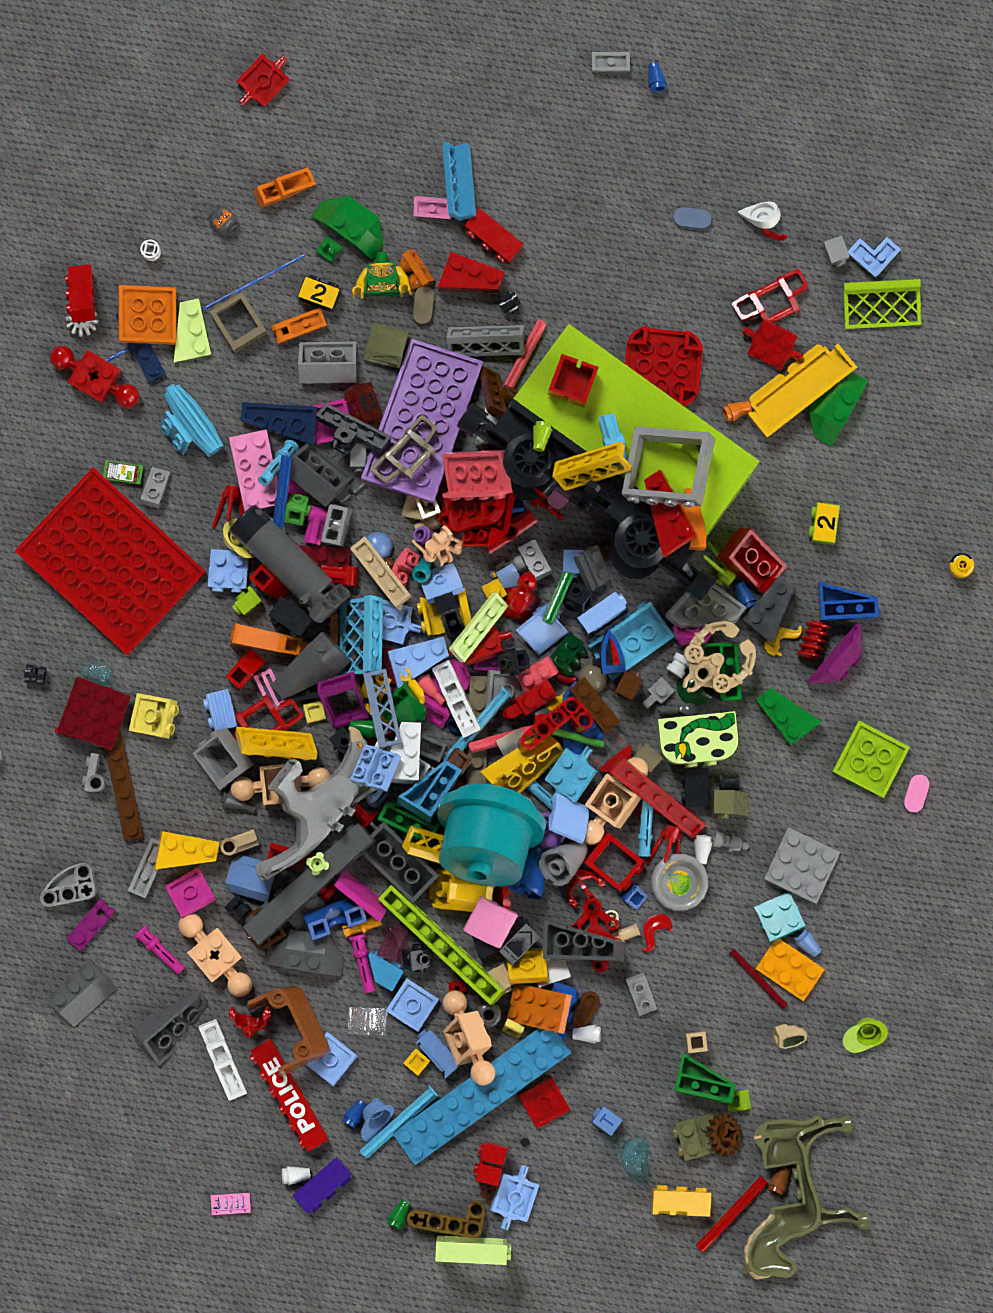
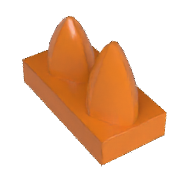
(421, 275)

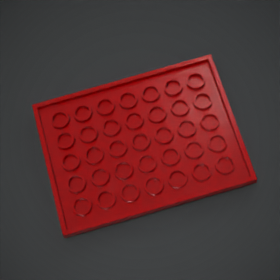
(110, 561)

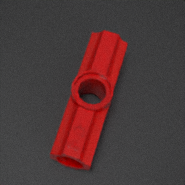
(520, 524)

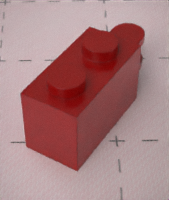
(530, 700)

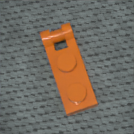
(299, 325)

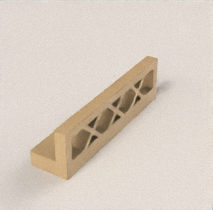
(381, 572)

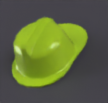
(865, 1035)

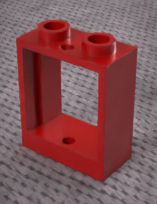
(626, 882)

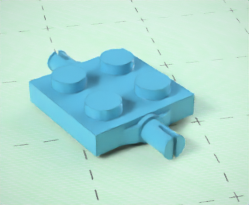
(571, 774)

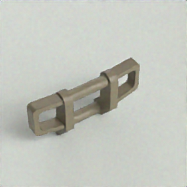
(409, 434)

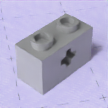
(336, 525)

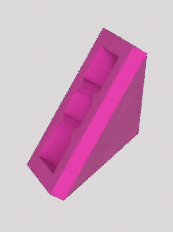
(435, 712)

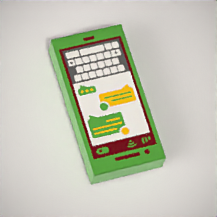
(123, 472)

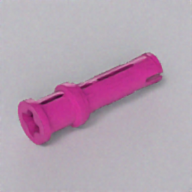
(161, 952)
(360, 953)

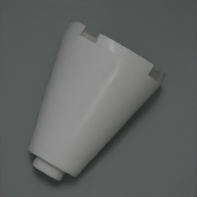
(562, 862)

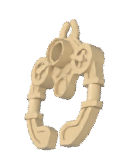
(695, 656)

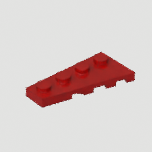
(670, 522)

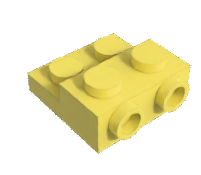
(153, 716)

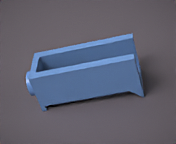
(437, 1051)

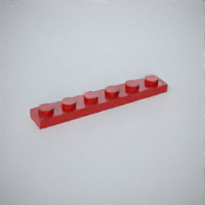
(657, 797)

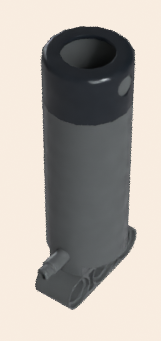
(289, 563)

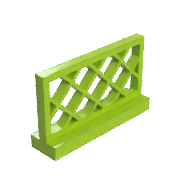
(881, 287)

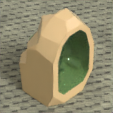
(788, 1036)

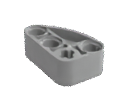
(70, 879)

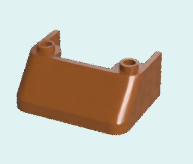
(314, 1042)

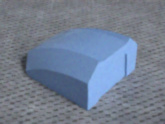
(244, 880)

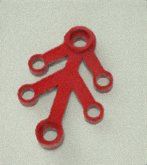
(595, 927)

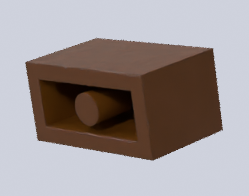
(628, 685)

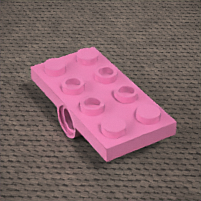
(251, 458)

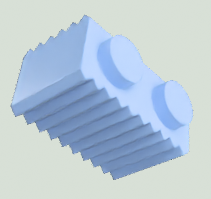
(221, 710)

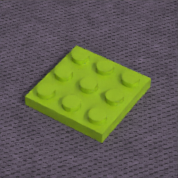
(871, 759)

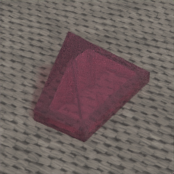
(394, 942)

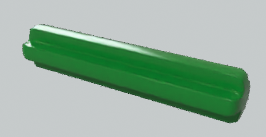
(558, 597)

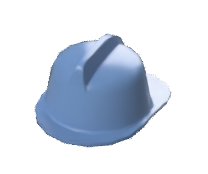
(376, 1117)

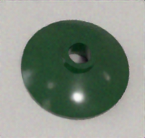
(698, 697)

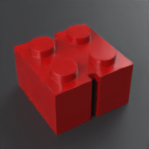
(572, 381)
(487, 1172)

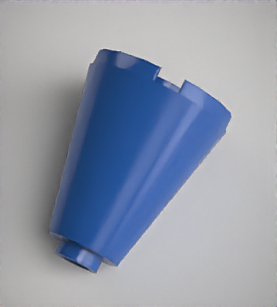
(532, 879)

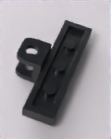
(351, 430)

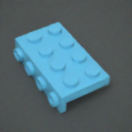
(637, 635)

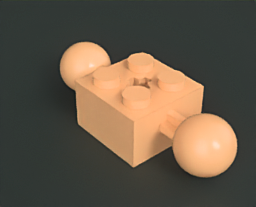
(244, 788)
(601, 803)
(238, 983)
(468, 1038)

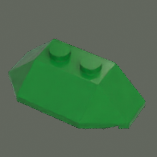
(351, 223)
(833, 408)

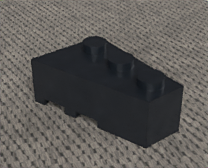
(770, 610)

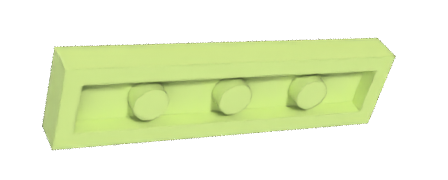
(478, 627)

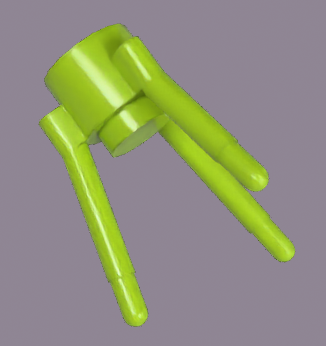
(725, 575)

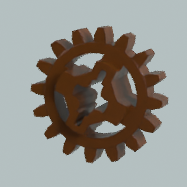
(724, 1134)

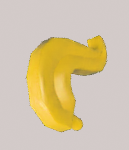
(783, 633)

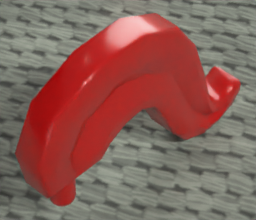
(657, 921)

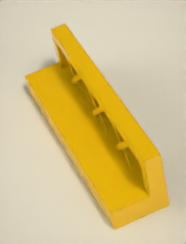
(588, 462)
(420, 850)

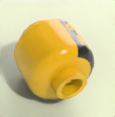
(961, 572)

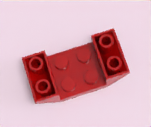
(492, 533)

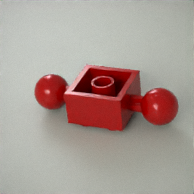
(98, 389)

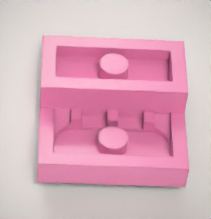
(490, 922)

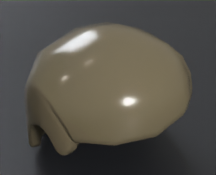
(593, 676)

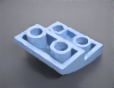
(375, 768)
(568, 818)

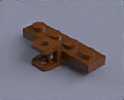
(495, 396)

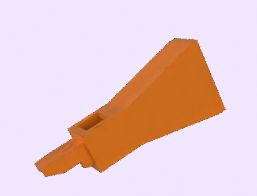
(266, 640)

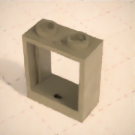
(247, 338)

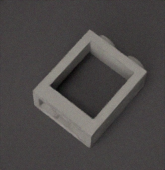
(212, 767)

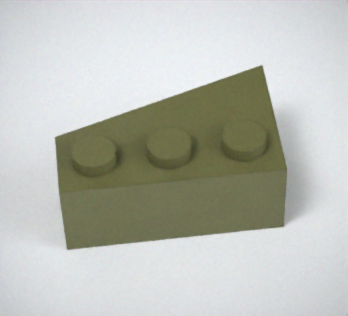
(729, 803)

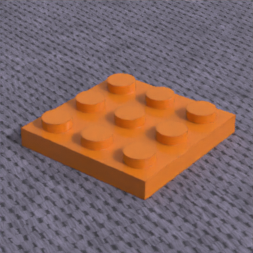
(146, 314)

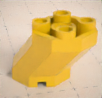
(455, 893)

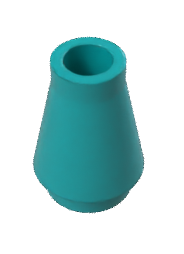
(422, 571)

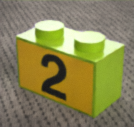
(824, 523)

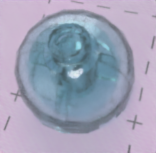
(635, 1156)

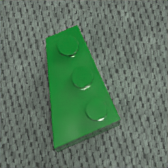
(730, 665)
(401, 819)

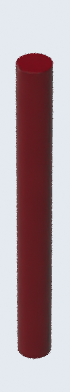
(758, 979)

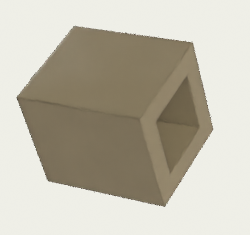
(648, 754)

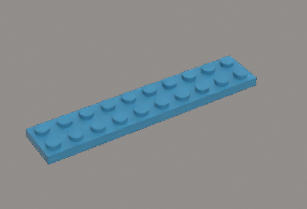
(472, 1101)

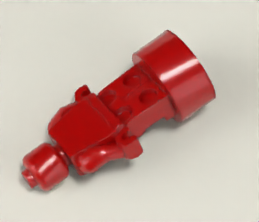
(539, 501)

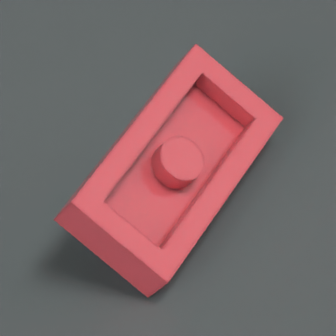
(537, 673)

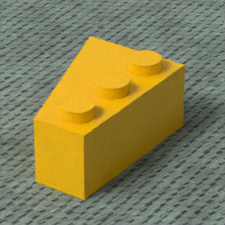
(183, 850)
(681, 1201)

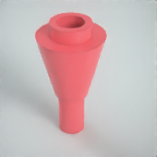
(430, 688)

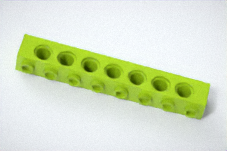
(442, 945)

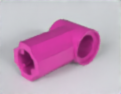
(316, 525)

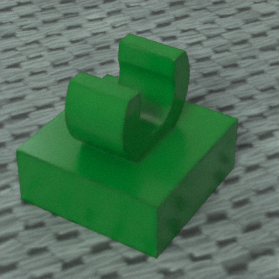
(329, 249)

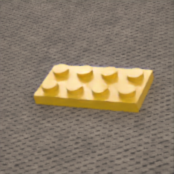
(276, 743)

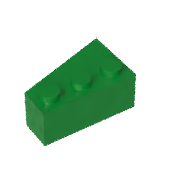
(786, 716)
(701, 1082)

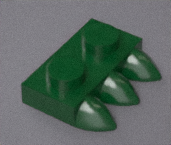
(567, 653)

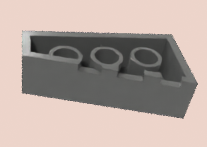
(577, 944)

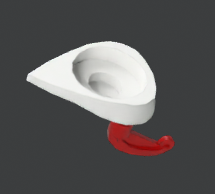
(765, 216)

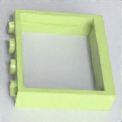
(472, 1250)

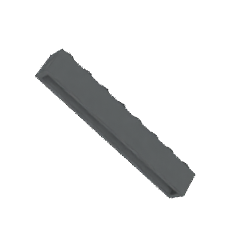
(306, 886)

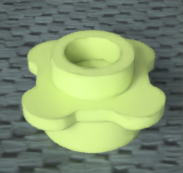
(323, 865)

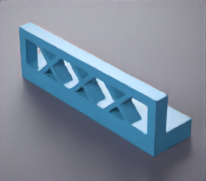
(461, 200)

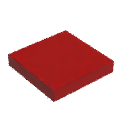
(544, 1102)

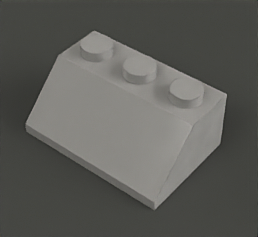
(327, 362)

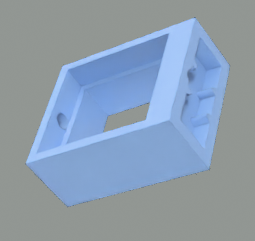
(602, 613)

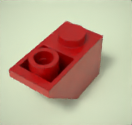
(268, 582)
(245, 669)

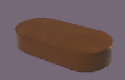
(585, 1009)

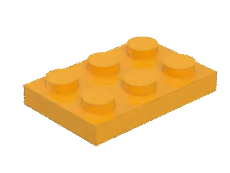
(790, 969)

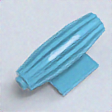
(188, 423)

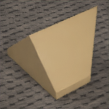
(419, 508)

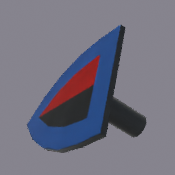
(611, 655)

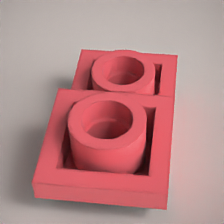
(404, 564)

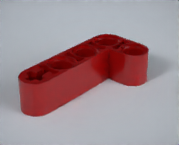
(551, 726)

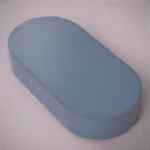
(692, 218)

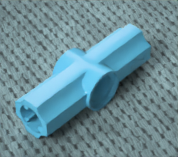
(611, 433)

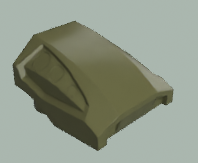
(386, 346)

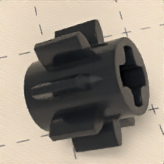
(509, 302)

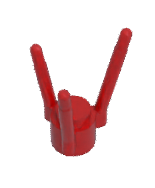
(231, 494)
(671, 835)

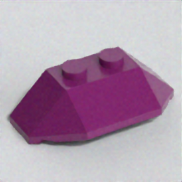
(840, 659)

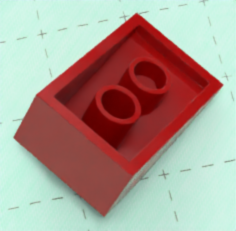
(752, 560)

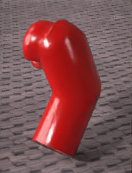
(565, 678)

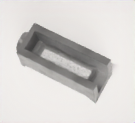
(432, 748)

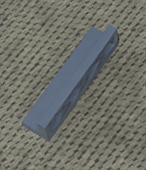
(376, 715)

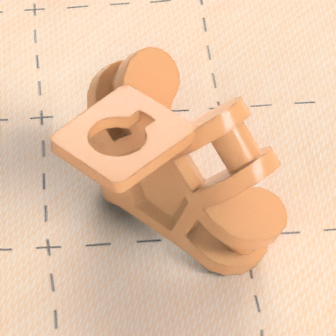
(441, 543)

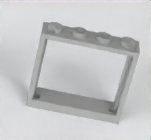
(643, 434)

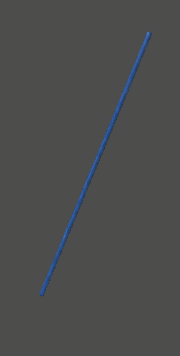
(223, 298)

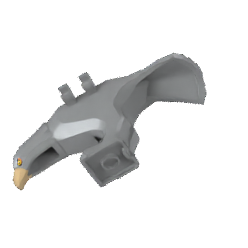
(315, 809)

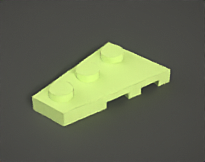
(191, 332)

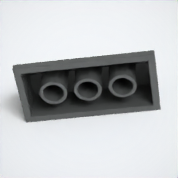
(406, 872)

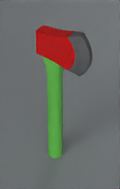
(539, 713)

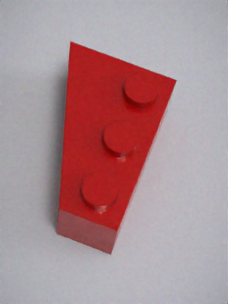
(469, 275)

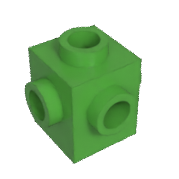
(297, 509)

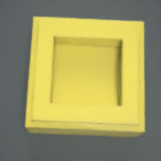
(314, 711)
(513, 1028)

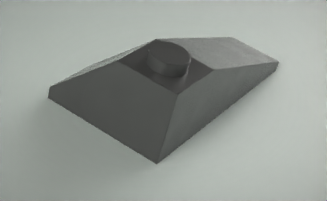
(314, 664)
(162, 1030)

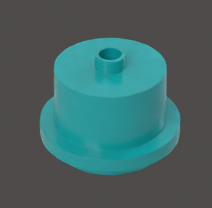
(488, 833)

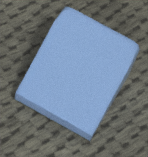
(508, 576)

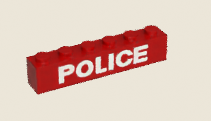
(289, 1095)

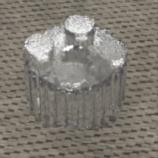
(367, 1021)

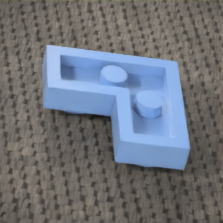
(873, 260)

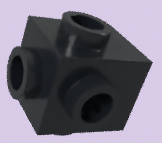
(578, 598)
(513, 661)
(338, 740)
(417, 958)

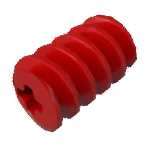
(812, 640)

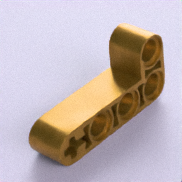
(445, 1219)

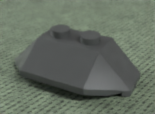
(304, 954)

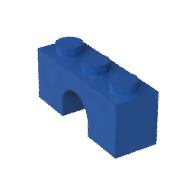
(321, 919)

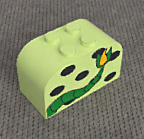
(698, 738)

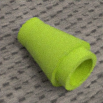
(541, 434)

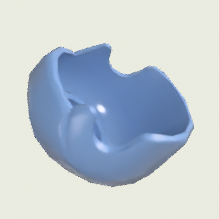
(381, 543)

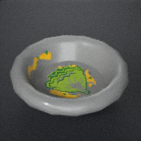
(679, 882)

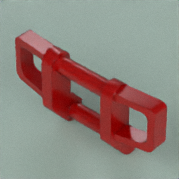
(779, 282)
(283, 725)

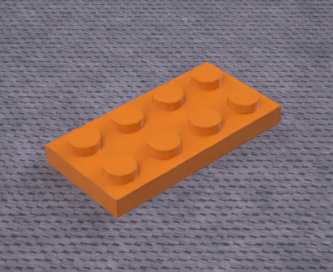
(539, 1008)

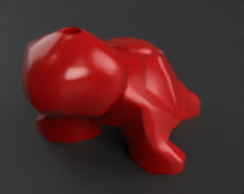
(521, 599)

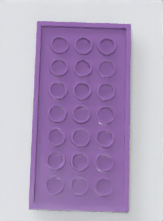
(431, 385)

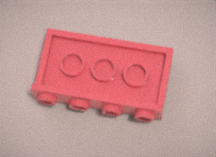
(475, 475)

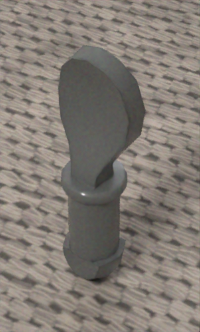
(687, 709)

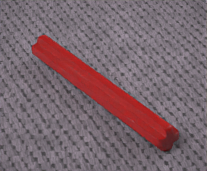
(731, 1214)

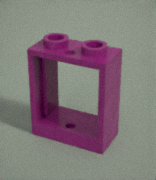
(338, 685)

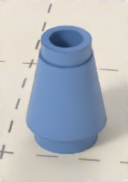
(806, 942)

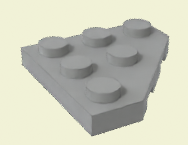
(715, 607)

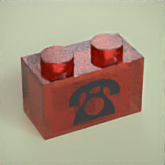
(363, 403)

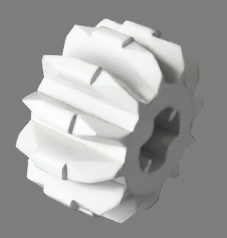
(82, 326)

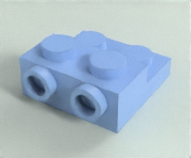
(227, 571)

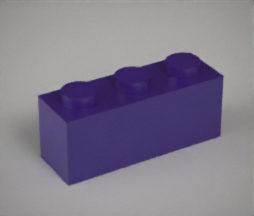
(323, 1185)

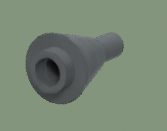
(230, 802)

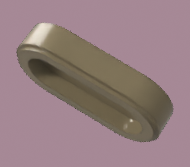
(423, 305)

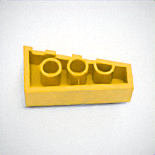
(520, 769)

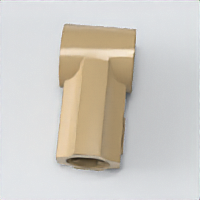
(242, 842)

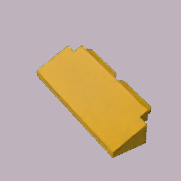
(806, 382)

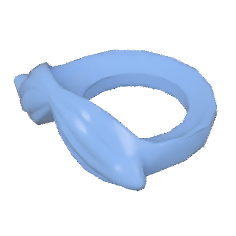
(371, 799)

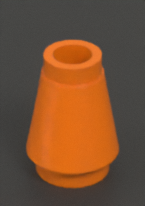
(736, 410)

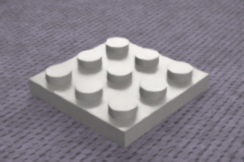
(801, 866)

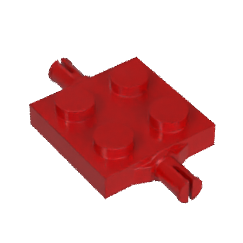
(263, 80)
(772, 344)
(488, 647)

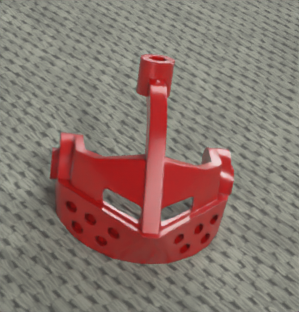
(581, 875)
(251, 1023)

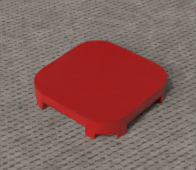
(667, 360)
(469, 514)

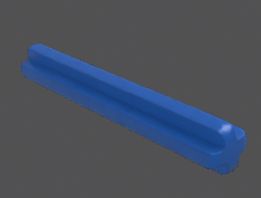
(282, 490)

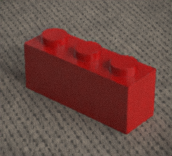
(493, 237)
(80, 293)

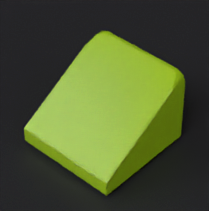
(740, 1101)

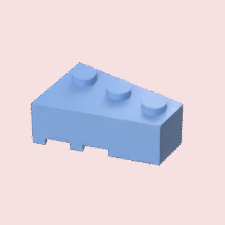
(417, 658)

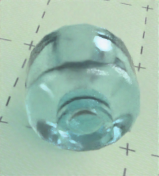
(97, 672)

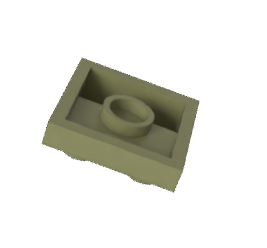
(692, 1136)

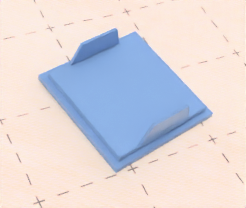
(539, 634)

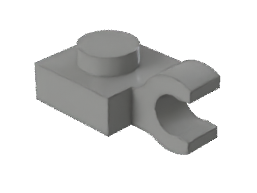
(659, 692)

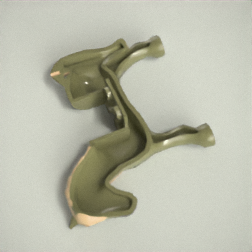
(790, 1145)

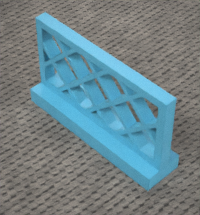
(371, 635)

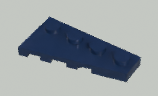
(287, 420)

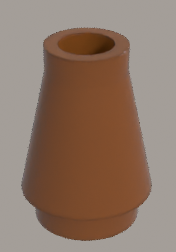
(779, 1181)

